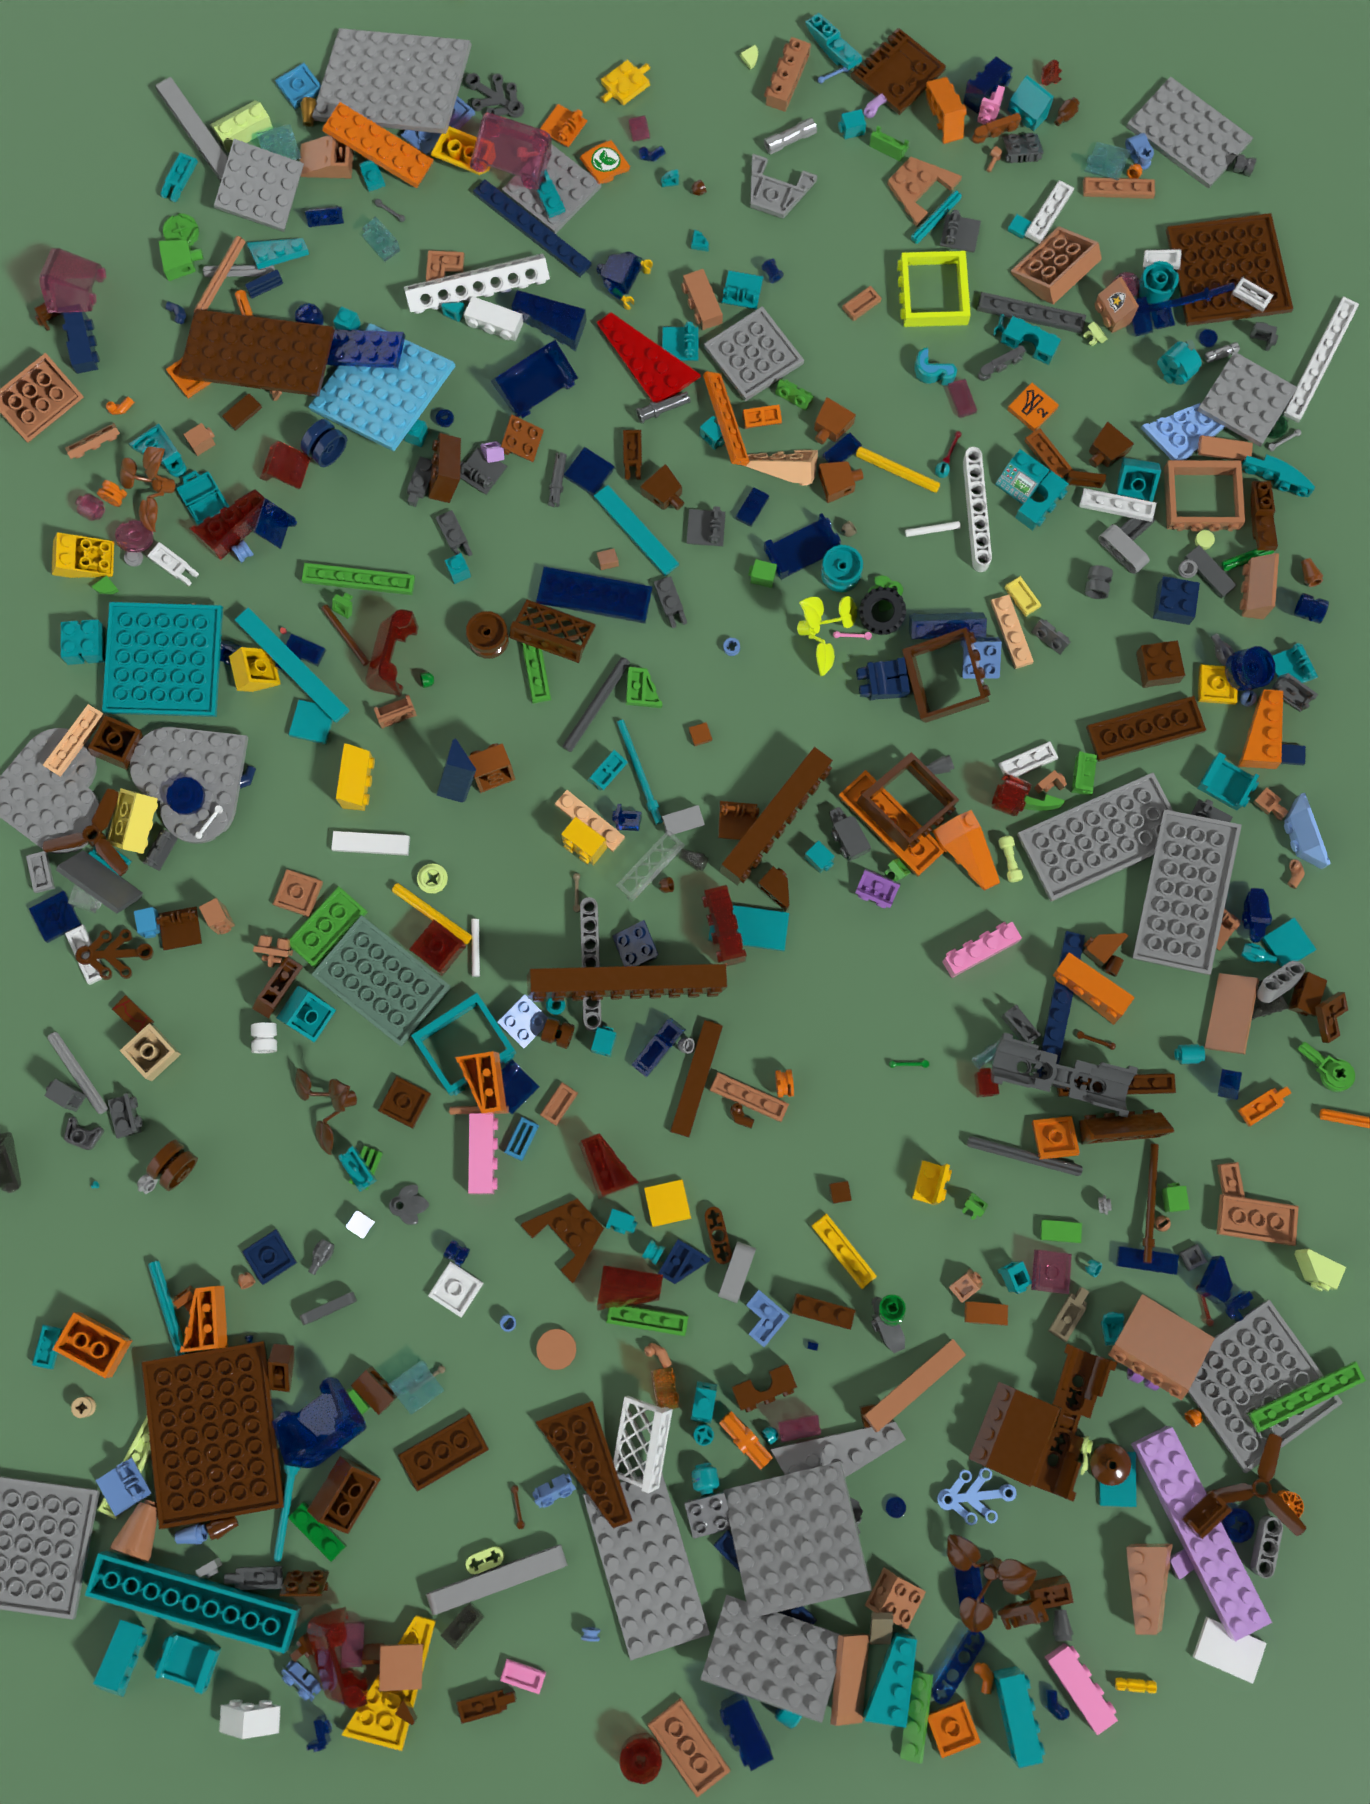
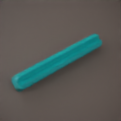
(936, 216)

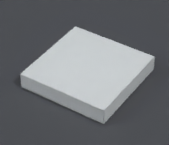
(455, 1289)

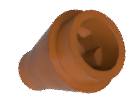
(1311, 573)

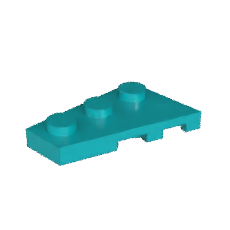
(276, 251)
(156, 438)

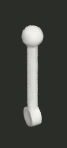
(218, 809)

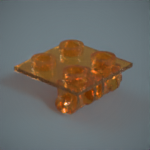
(665, 1388)

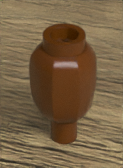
(1067, 111)

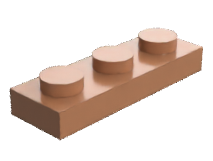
(92, 441)

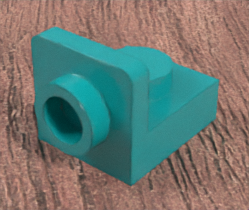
(372, 175)

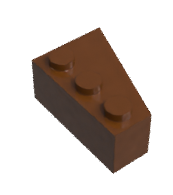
(445, 467)

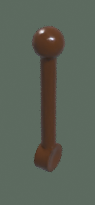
(1080, 1035)
(520, 1524)

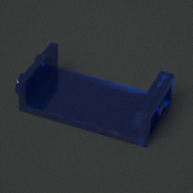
(802, 547)

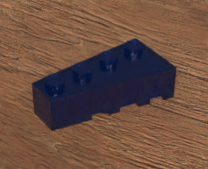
(551, 317)

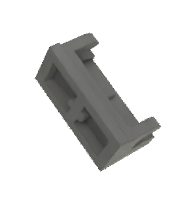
(1294, 692)
(1020, 1025)

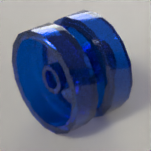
(1250, 668)

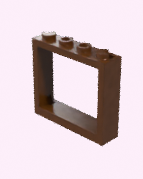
(916, 681)
(929, 780)

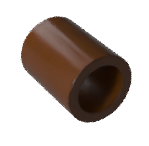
(1113, 965)

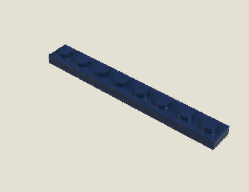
(532, 228)
(1060, 1002)

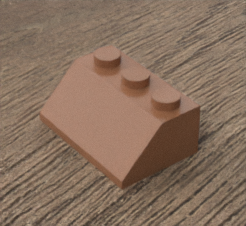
(1259, 586)

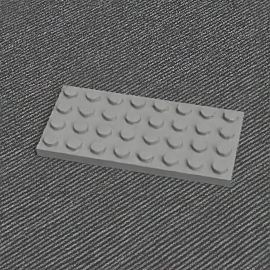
(1096, 837)
(1187, 892)
(649, 1573)

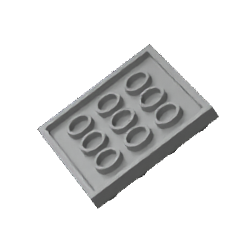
(571, 182)
(258, 185)
(753, 353)
(1247, 399)

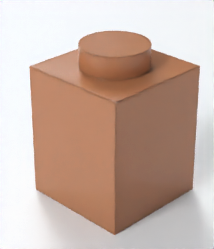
(200, 439)

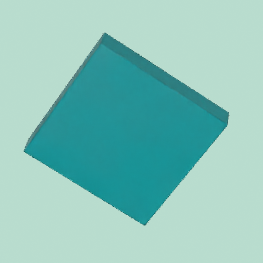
(310, 723)
(1289, 943)

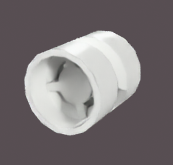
(264, 1038)

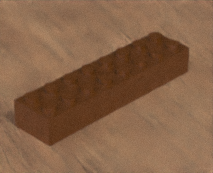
(773, 819)

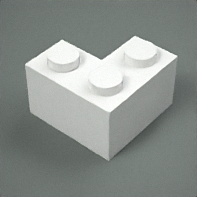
(249, 1720)

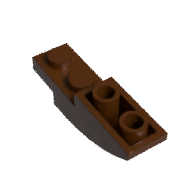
(1263, 515)

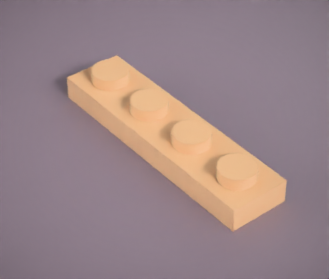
(1012, 631)
(74, 740)
(574, 807)

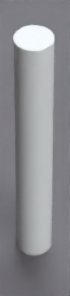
(932, 529)
(475, 948)

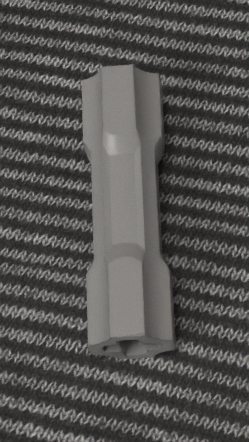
(780, 140)

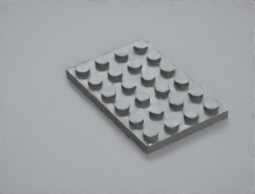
(1189, 132)
(773, 1659)

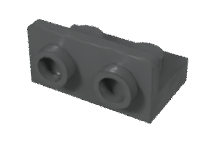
(125, 1116)

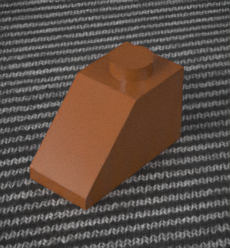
(1103, 947)

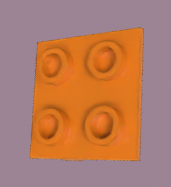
(564, 125)

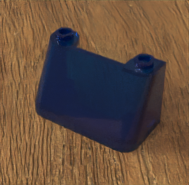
(535, 379)
(319, 1427)

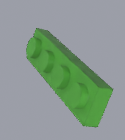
(915, 1732)

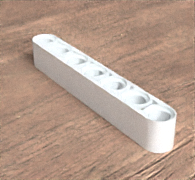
(977, 517)

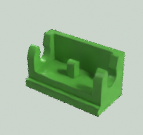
(888, 145)
(1084, 773)

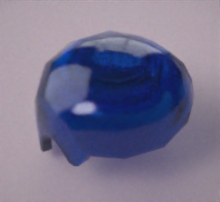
(309, 314)

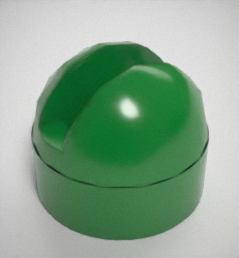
(427, 679)

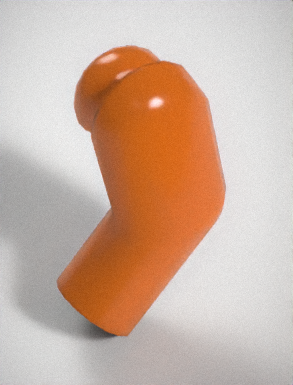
(122, 408)
(986, 1675)

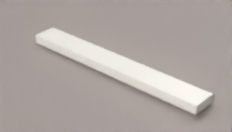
(1320, 359)

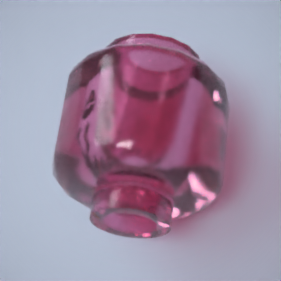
(90, 507)

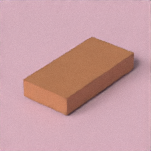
(861, 303)
(559, 1104)

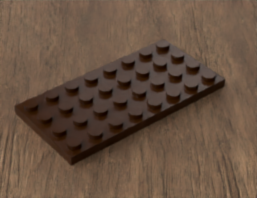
(256, 352)

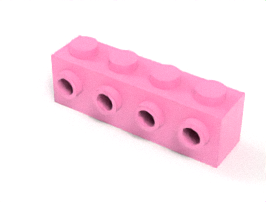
(982, 949)

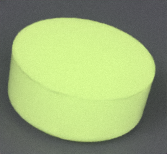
(1205, 539)

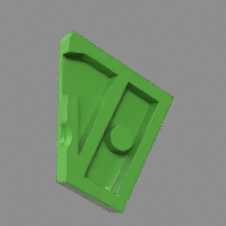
(640, 689)

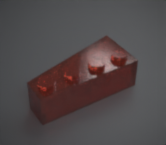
(230, 524)
(724, 926)

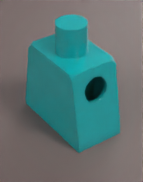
(704, 1402)

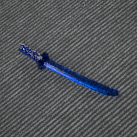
(1207, 294)

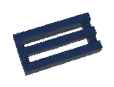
(264, 283)

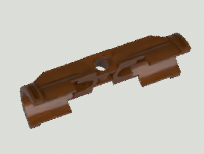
(1095, 1373)

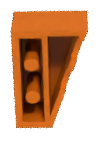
(947, 107)
(207, 1320)

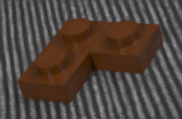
(1327, 1016)

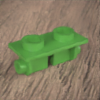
(789, 392)

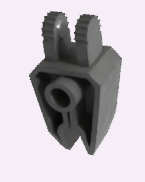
(891, 1335)

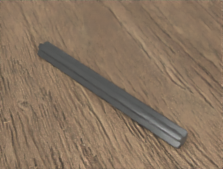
(596, 704)
(1024, 1156)

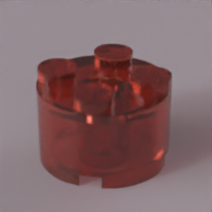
(1010, 795)
(639, 1771)

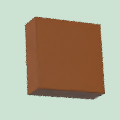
(700, 734)

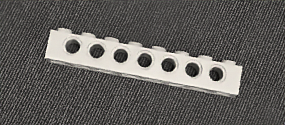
(484, 275)

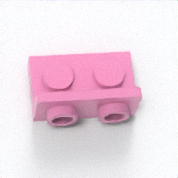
(990, 107)

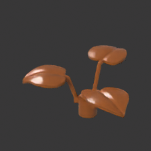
(151, 462)

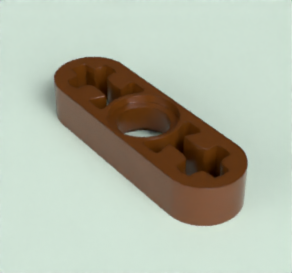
(710, 1231)

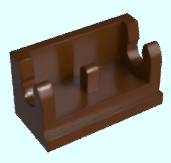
(1307, 994)
(374, 1390)
(1206, 1514)
(1052, 1591)
(1023, 1613)

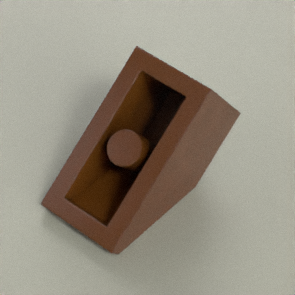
(775, 886)
(281, 1367)

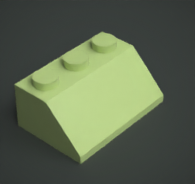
(242, 125)

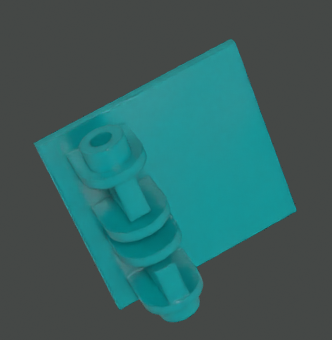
(742, 289)
(682, 341)
(1296, 663)

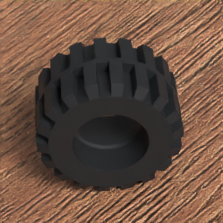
(882, 594)

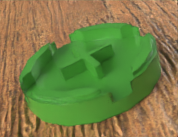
(181, 228)

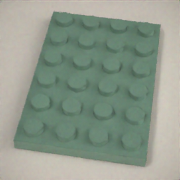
(381, 981)

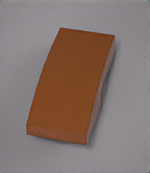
(986, 1313)

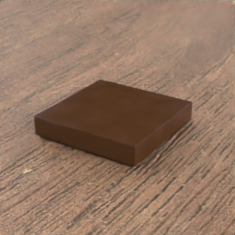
(404, 1102)

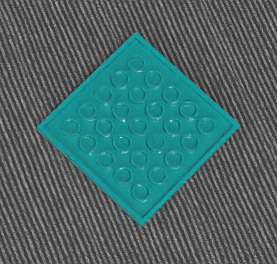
(162, 659)

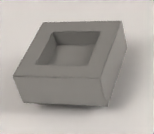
(210, 1568)

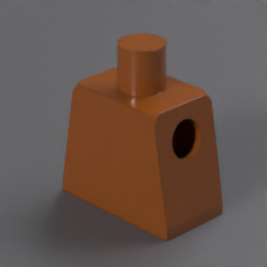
(832, 421)
(838, 479)

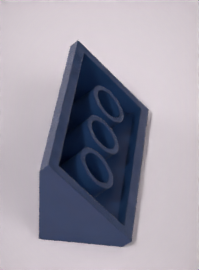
(456, 775)

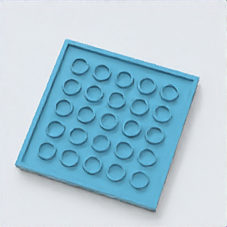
(380, 400)

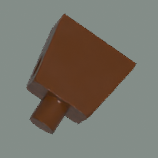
(1109, 446)
(663, 489)

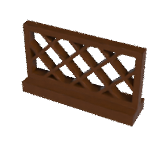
(547, 640)

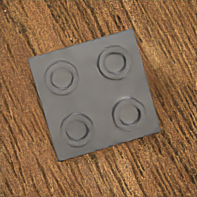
(708, 1515)

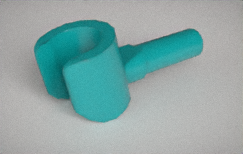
(1000, 325)

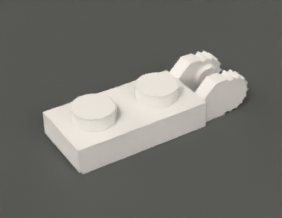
(171, 563)

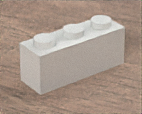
(493, 319)

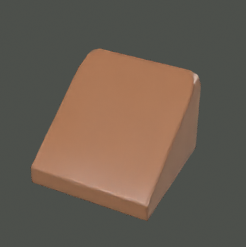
(607, 559)

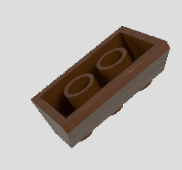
(343, 1495)

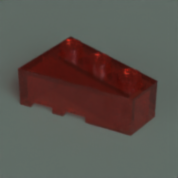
(627, 1287)

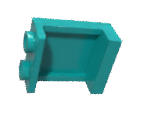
(1228, 783)
(187, 1661)

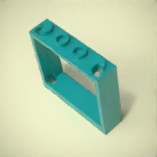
(445, 1020)

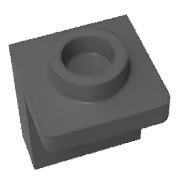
(1266, 333)

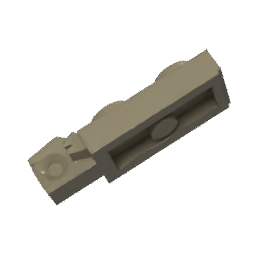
(1069, 1315)

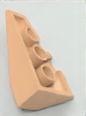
(790, 467)

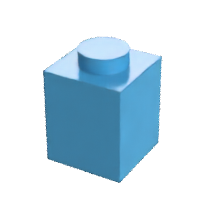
(146, 922)

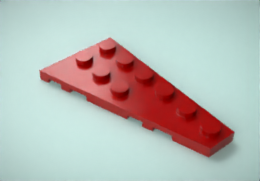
(651, 365)

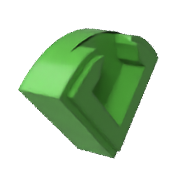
(105, 586)

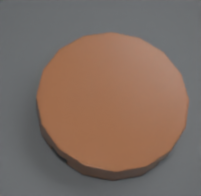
(556, 1349)

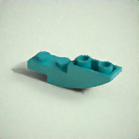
(831, 43)
(1285, 476)

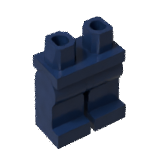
(884, 680)

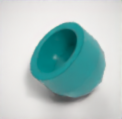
(946, 470)
(1094, 1268)
(770, 1435)

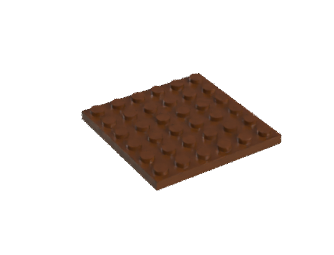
(1223, 254)

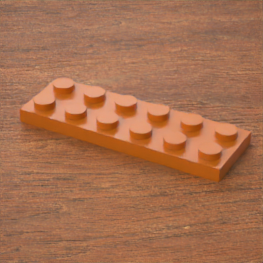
(378, 145)
(915, 858)

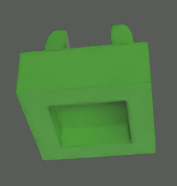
(342, 605)
(898, 868)
(976, 1205)

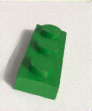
(319, 1534)

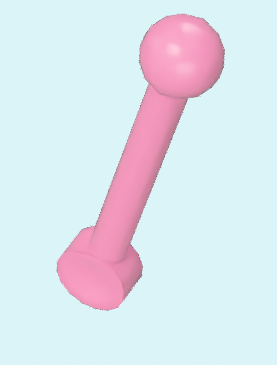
(867, 635)

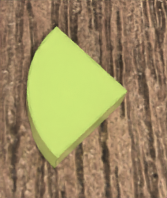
(750, 56)

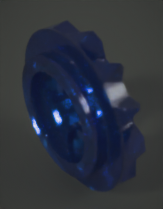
(1246, 1530)

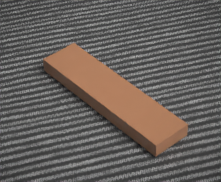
(1119, 188)
(749, 1097)

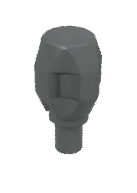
(1222, 649)
(321, 1254)

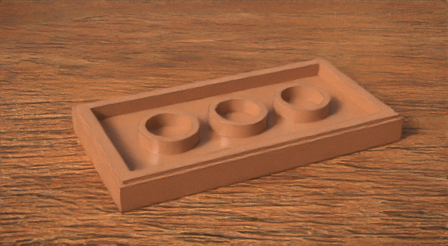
(1232, 1013)
(1257, 1220)
(850, 1679)
(689, 1747)

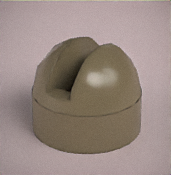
(849, 528)

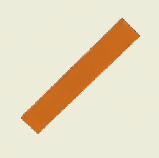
(726, 418)

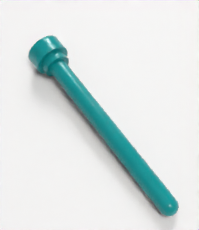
(291, 1472)

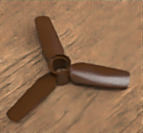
(99, 823)
(1266, 1472)

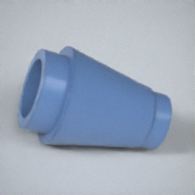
(192, 1535)

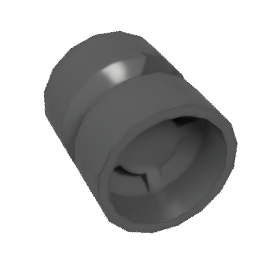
(1099, 582)

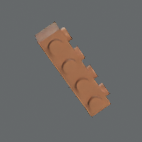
(788, 74)

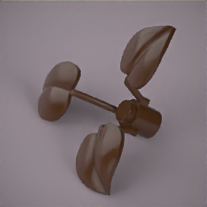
(340, 1099)
(1015, 1577)

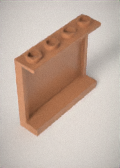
(1161, 1347)

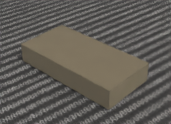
(881, 1628)

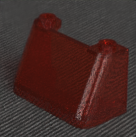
(381, 672)
(325, 1634)

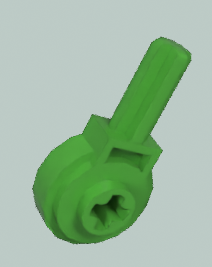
(1328, 1069)

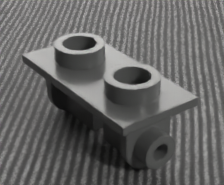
(1046, 633)
(160, 850)

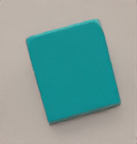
(453, 310)

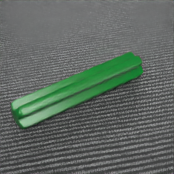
(1242, 559)

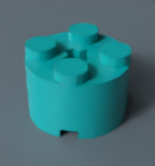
(1158, 282)
(1179, 363)

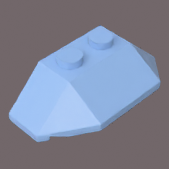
(1305, 833)

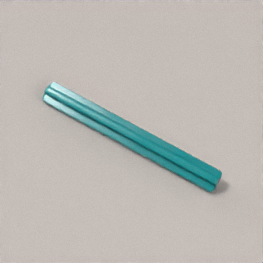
(167, 1306)

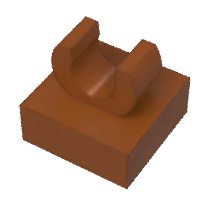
(184, 1298)

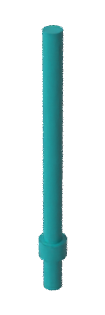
(652, 804)

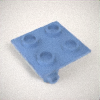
(123, 1486)

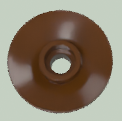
(1100, 1464)

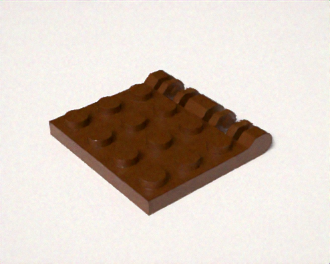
(898, 71)

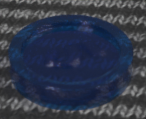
(1208, 338)
(895, 1507)

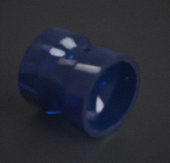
(452, 1250)

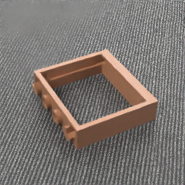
(1199, 467)

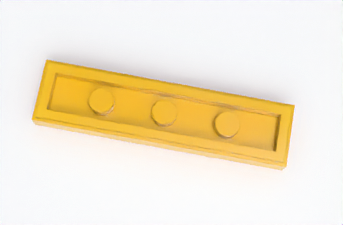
(844, 1251)

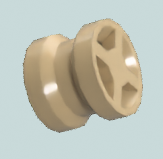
(88, 1407)

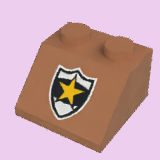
(1116, 305)

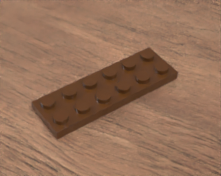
(1146, 728)

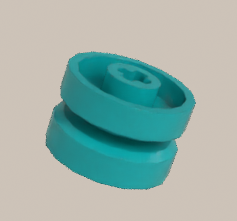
(841, 568)

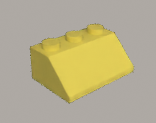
(132, 821)

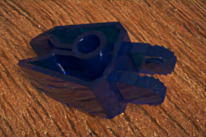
(1256, 914)

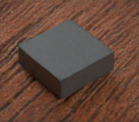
(1192, 1257)

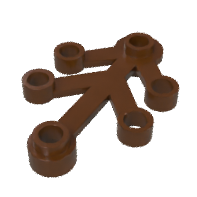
(111, 953)

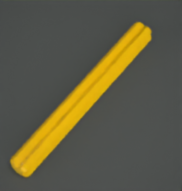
(898, 469)
(430, 912)

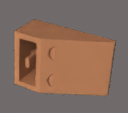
(326, 158)

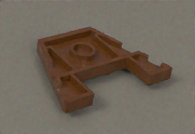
(576, 1229)

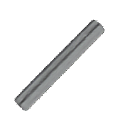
(239, 270)

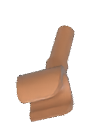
(996, 154)

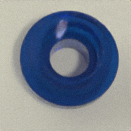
(444, 422)

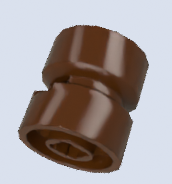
(551, 1030)

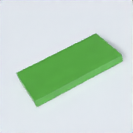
(326, 927)

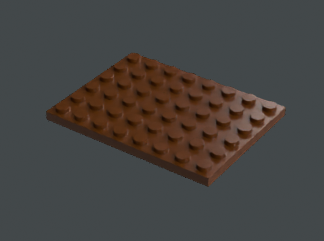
(212, 1435)

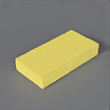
(1022, 596)

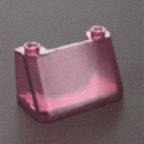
(512, 148)
(69, 281)

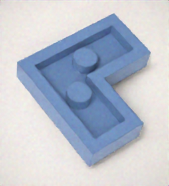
(771, 1318)

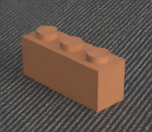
(702, 299)

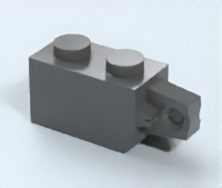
(848, 834)

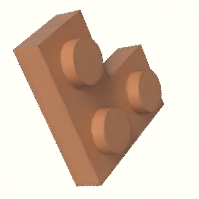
(443, 261)

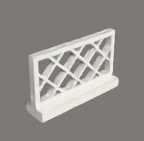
(655, 1450)

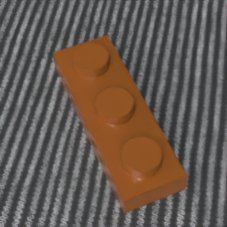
(1047, 453)

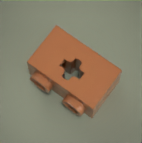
(217, 916)

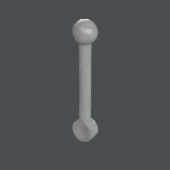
(1272, 447)

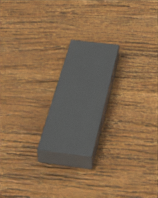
(1211, 572)

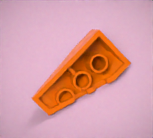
(968, 846)

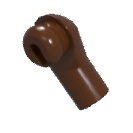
(739, 1117)

